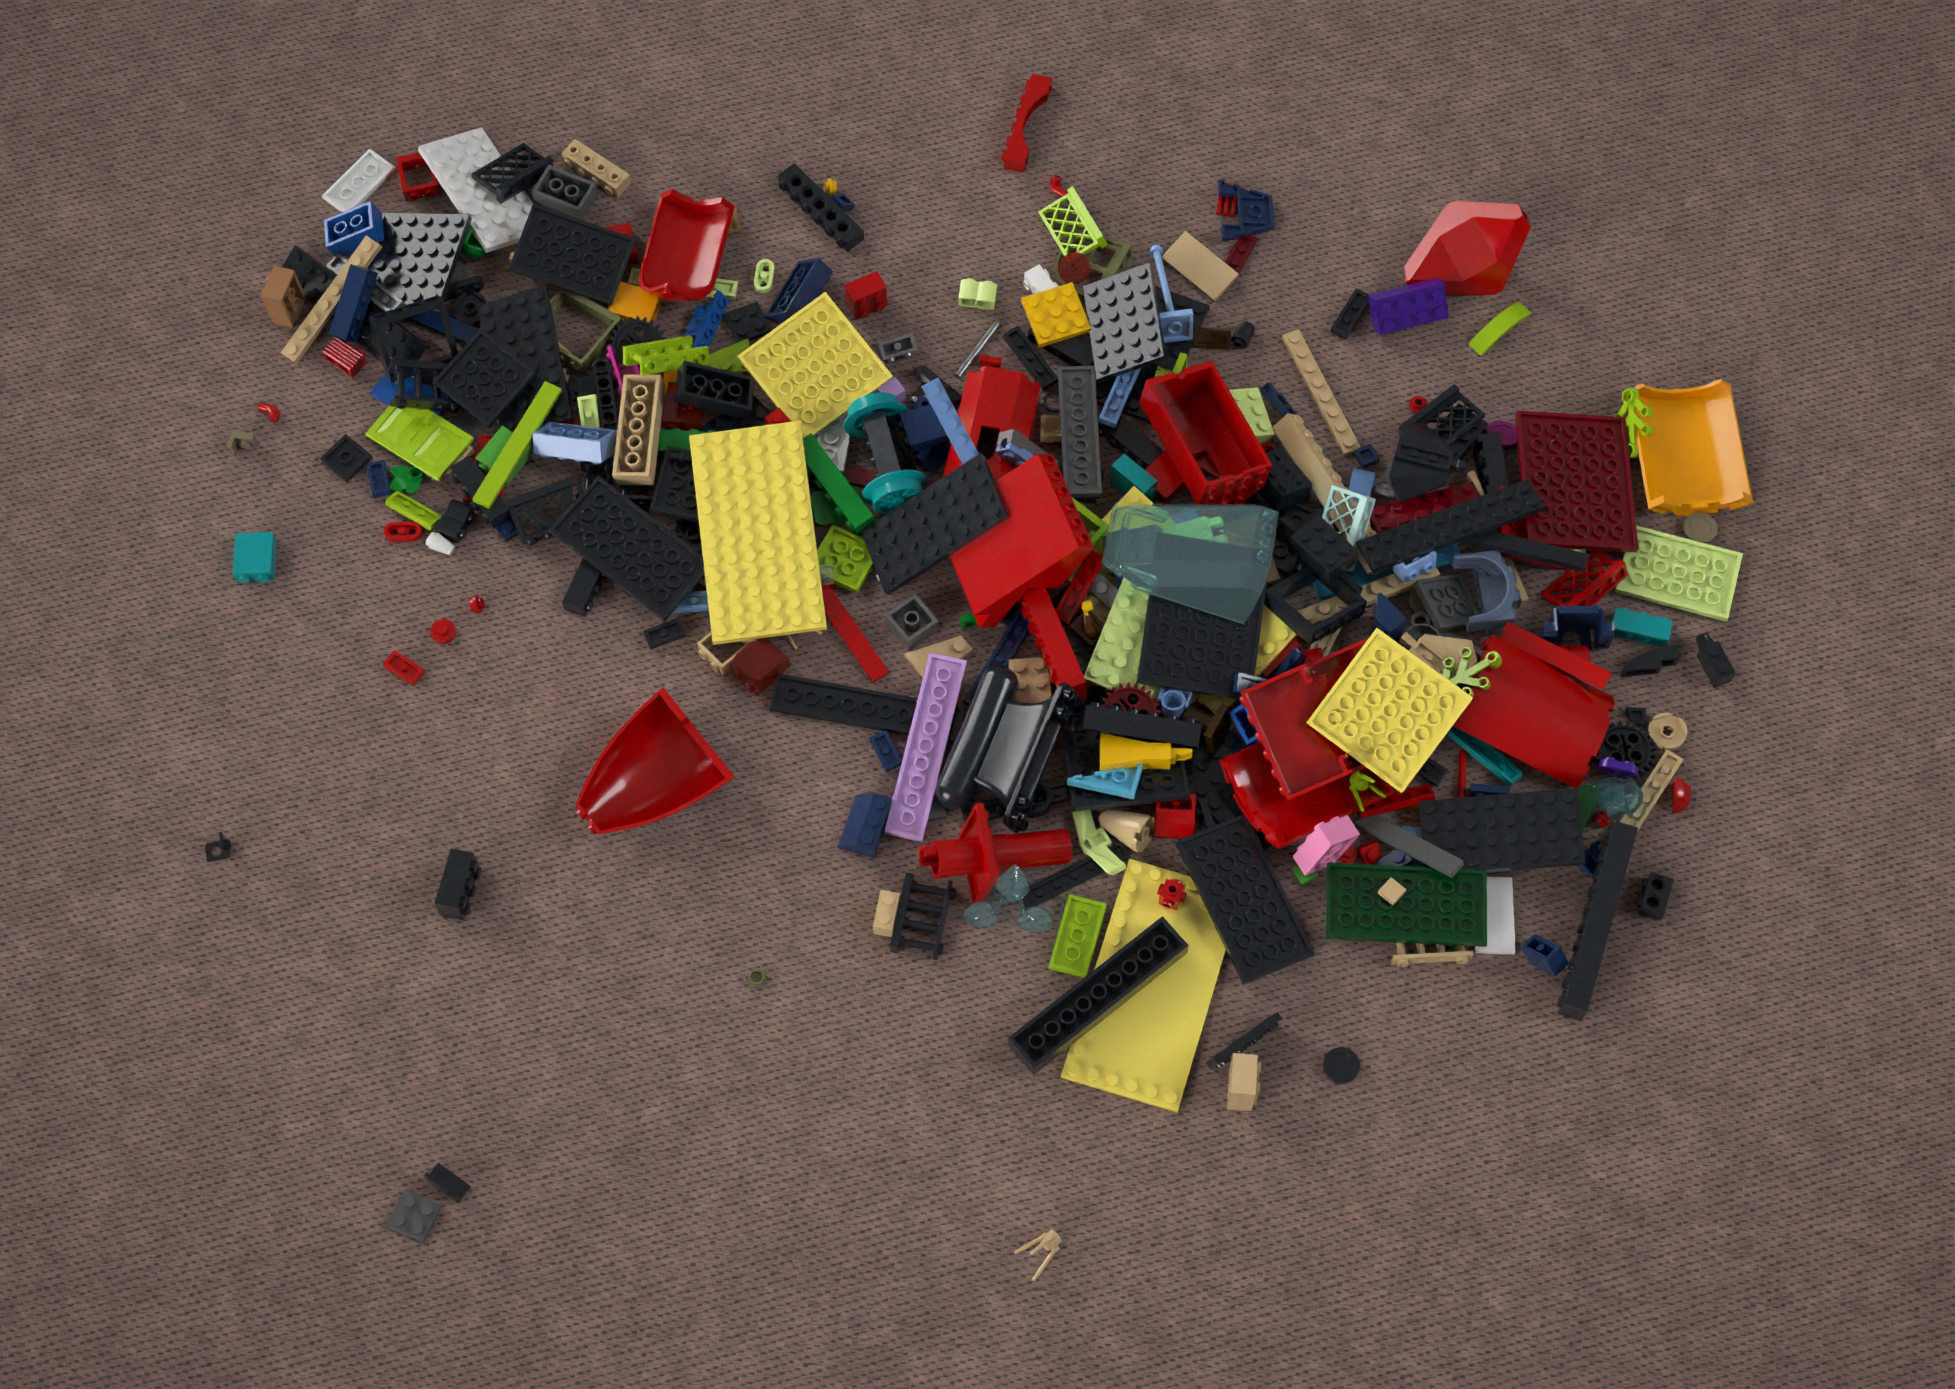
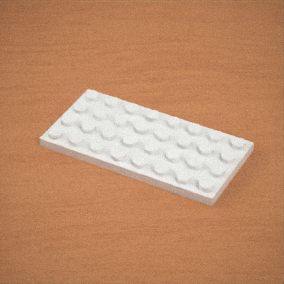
(452, 163)

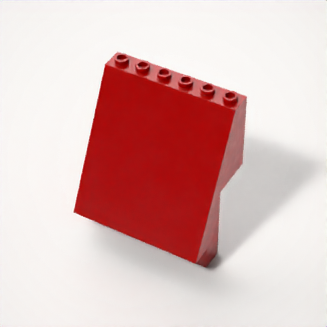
(1028, 550)
(1280, 713)

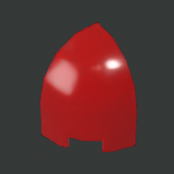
(1680, 795)

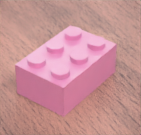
(1325, 844)

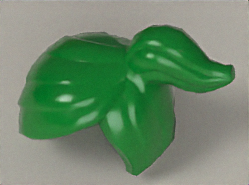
(471, 247)

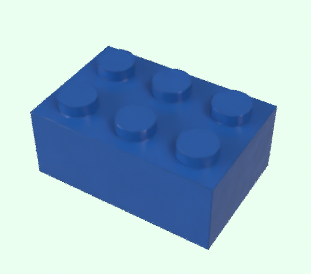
(349, 228)

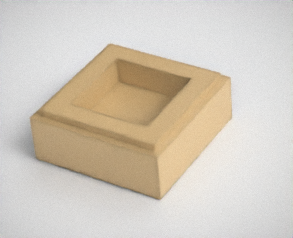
(1392, 891)

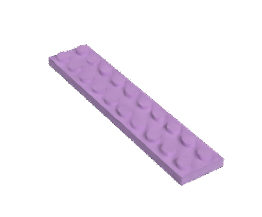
(925, 747)

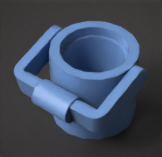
(1174, 702)

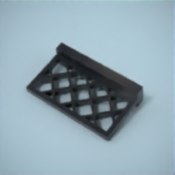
(521, 179)
(1442, 404)

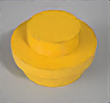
(830, 187)

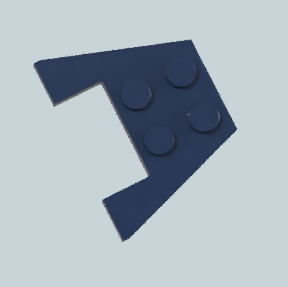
(1254, 211)

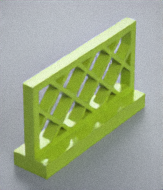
(1082, 214)

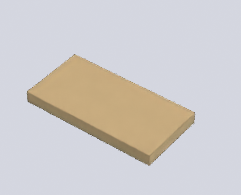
(1200, 266)

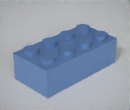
(574, 442)

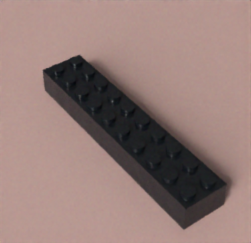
(1596, 920)
(1097, 995)

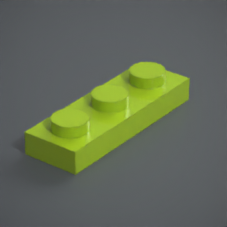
(413, 510)

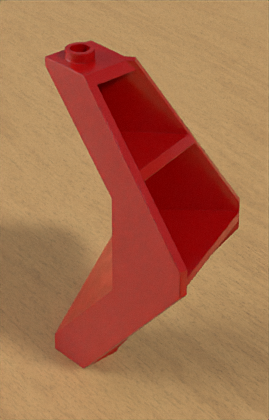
(1470, 247)

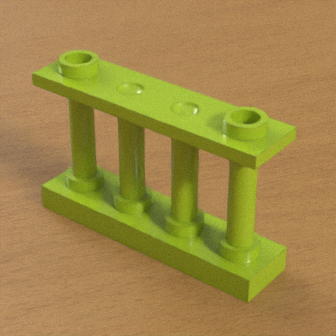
(664, 355)

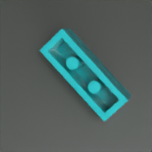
(1641, 627)

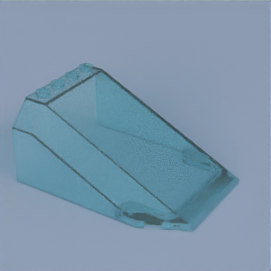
(1194, 553)

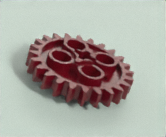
(1144, 704)

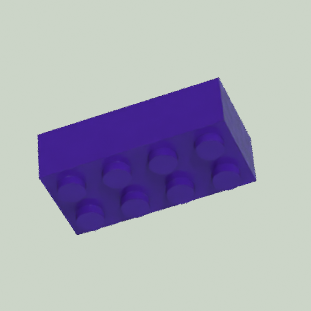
(1408, 306)

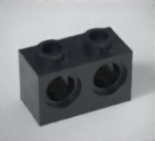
(1658, 897)

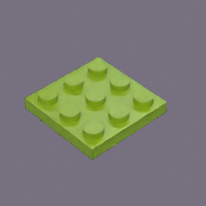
(848, 556)

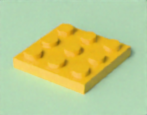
(1055, 314)

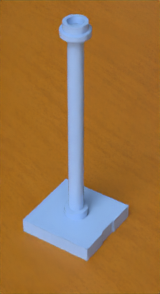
(1175, 324)

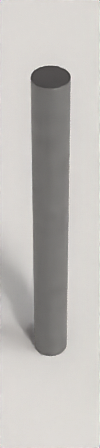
(976, 351)

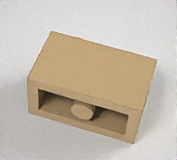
(886, 913)

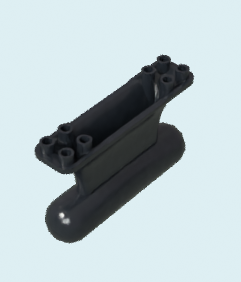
(1004, 746)

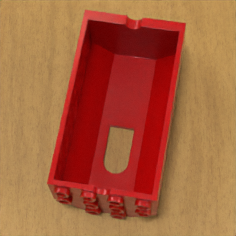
(1000, 402)
(1199, 415)

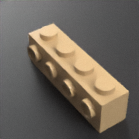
(596, 168)

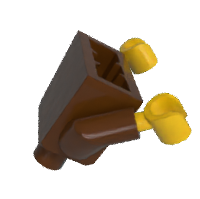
(1086, 626)

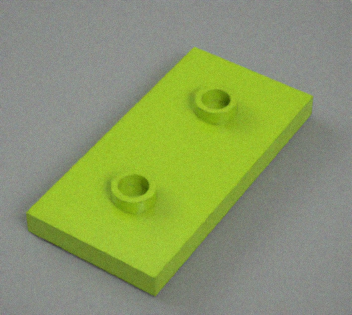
(1077, 936)

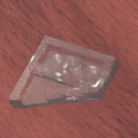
(1387, 491)

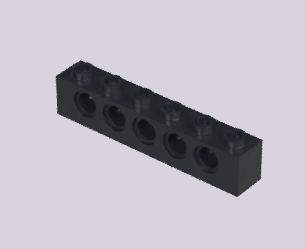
(793, 176)

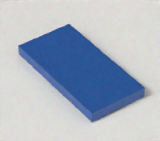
(385, 391)

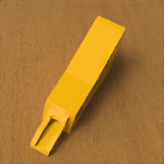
(1127, 753)

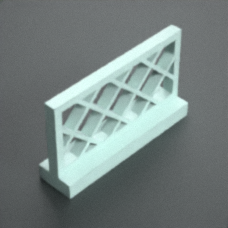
(1360, 517)

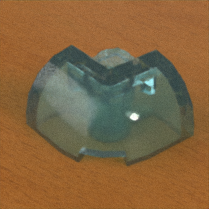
(1618, 795)

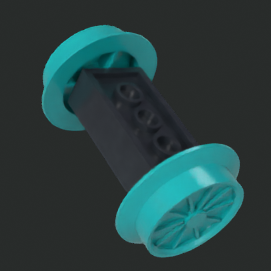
(876, 418)

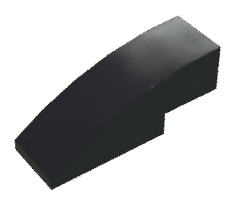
(1651, 661)

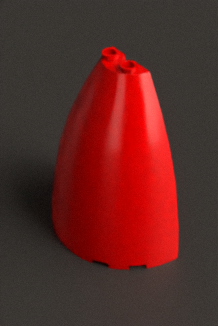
(650, 770)

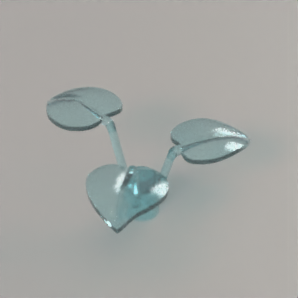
(1013, 887)

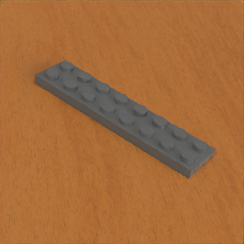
(1079, 431)

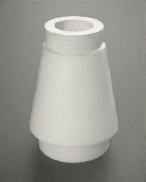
(439, 543)

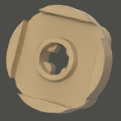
(1672, 723)

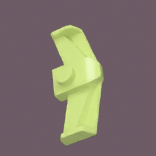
(1096, 843)

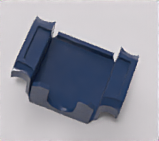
(1579, 620)

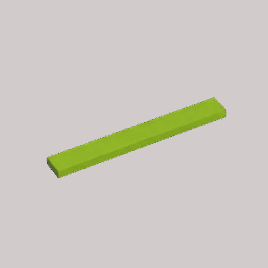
(516, 445)

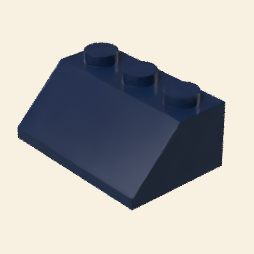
(1387, 618)
(866, 824)

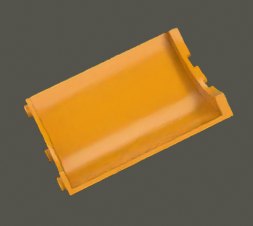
(1694, 451)

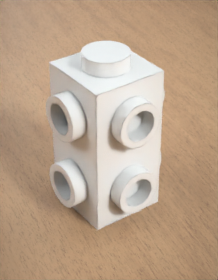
(1038, 280)

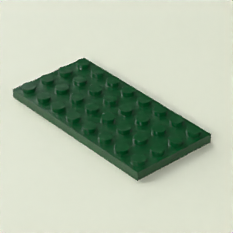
(1430, 912)

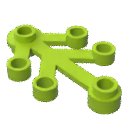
(1631, 402)
(1465, 676)

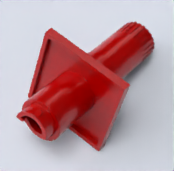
(986, 855)

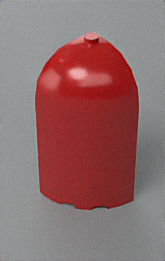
(685, 247)

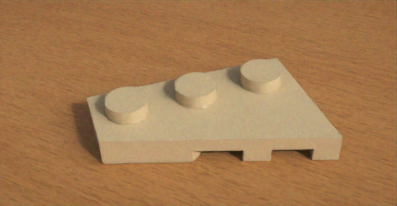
(954, 647)

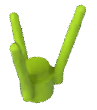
(1362, 782)

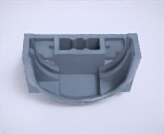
(1495, 593)

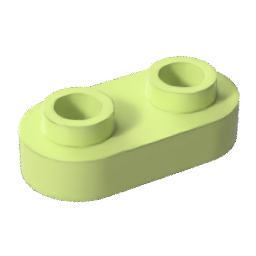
(764, 277)

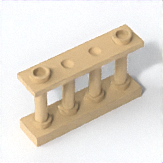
(1404, 960)

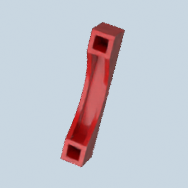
(1036, 94)

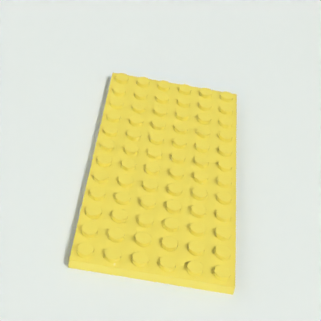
(757, 533)

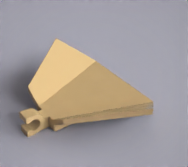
(1435, 649)

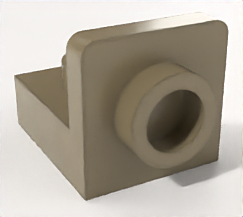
(242, 439)

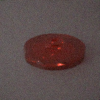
(1074, 268)

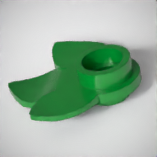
(405, 479)

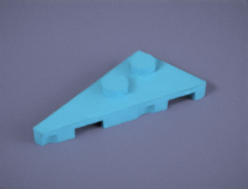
(1115, 782)

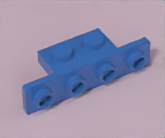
(706, 320)

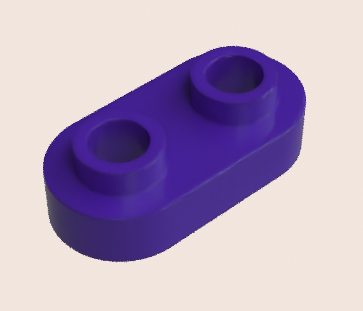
(1624, 769)

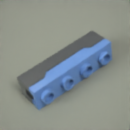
(1017, 448)

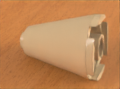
(1128, 827)

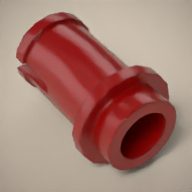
(990, 361)

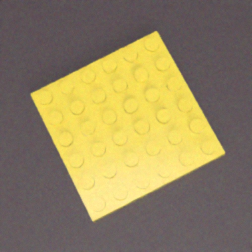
(815, 365)
(1389, 710)

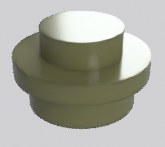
(757, 978)

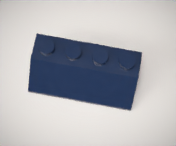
(800, 289)

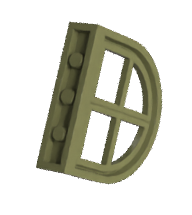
(1117, 264)

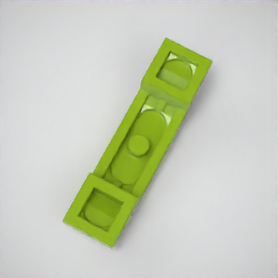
(1499, 327)

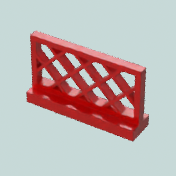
(1594, 589)

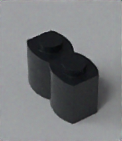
(456, 520)

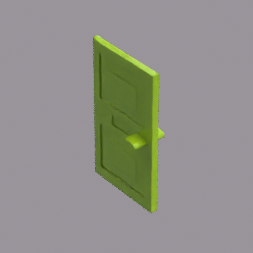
(420, 439)

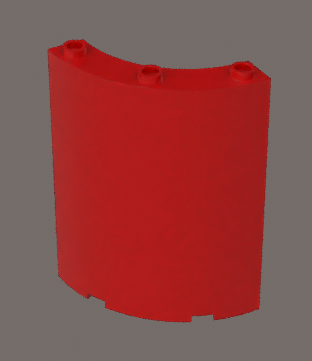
(1537, 713)
(1290, 820)

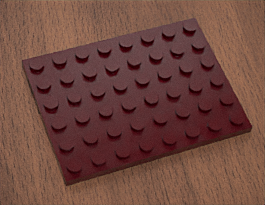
(1581, 477)

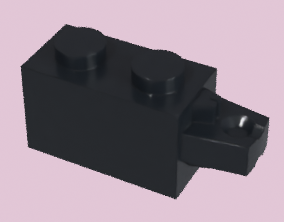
(1714, 660)

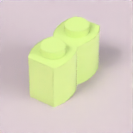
(977, 294)

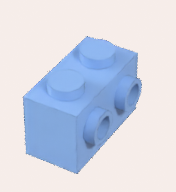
(1413, 568)

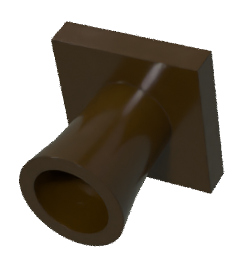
(1213, 727)

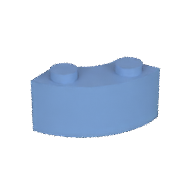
(1362, 483)

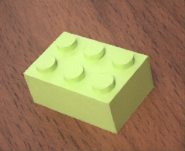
(1254, 411)

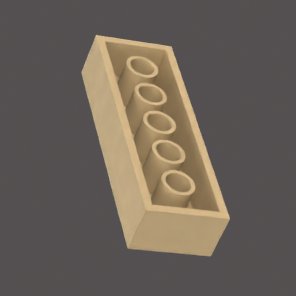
(638, 430)

